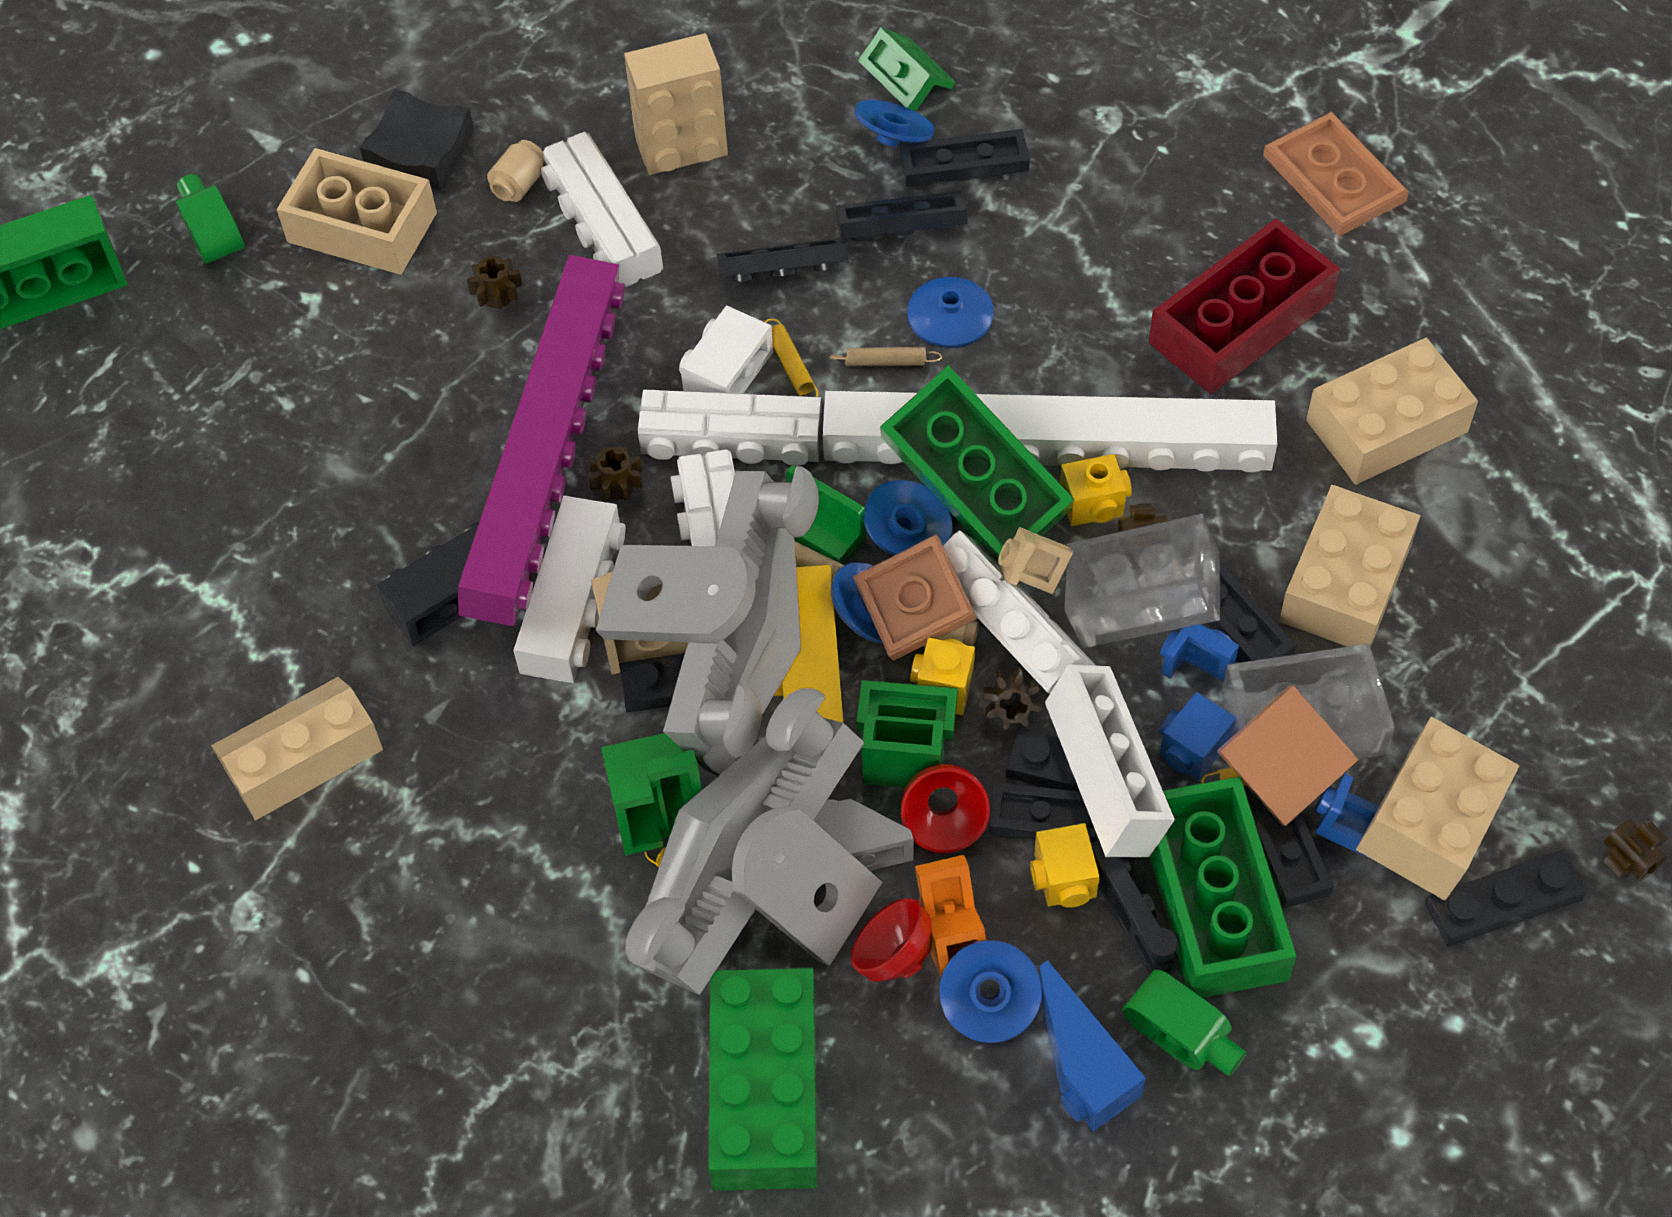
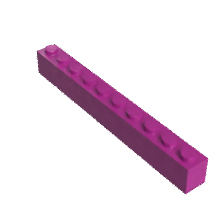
(541, 443)

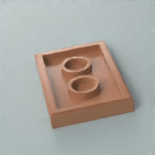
(1335, 174)

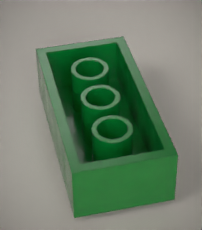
(55, 261)
(974, 463)
(1220, 892)
(762, 1080)

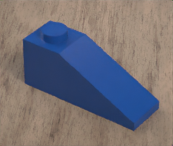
(1090, 1066)

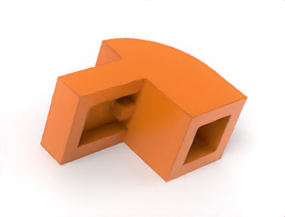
(949, 901)

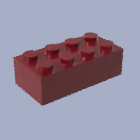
(1243, 305)

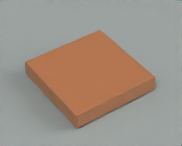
(914, 597)
(1287, 755)

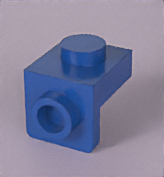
(1201, 647)
(1344, 814)

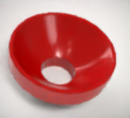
(949, 829)
(893, 942)

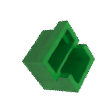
(903, 730)
(648, 787)

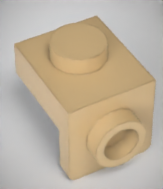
(1034, 560)

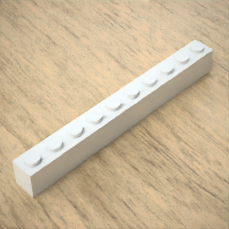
(1077, 428)

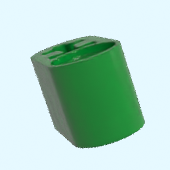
(207, 219)
(1183, 1024)

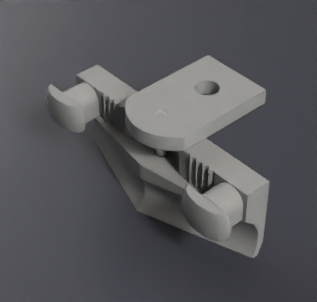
(730, 606)
(753, 847)

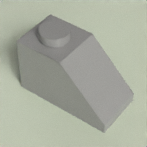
(866, 834)

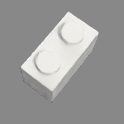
(727, 355)

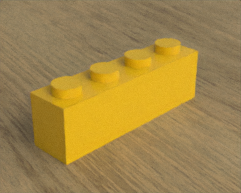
(818, 659)

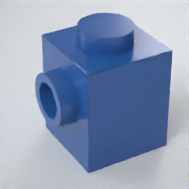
(1195, 735)

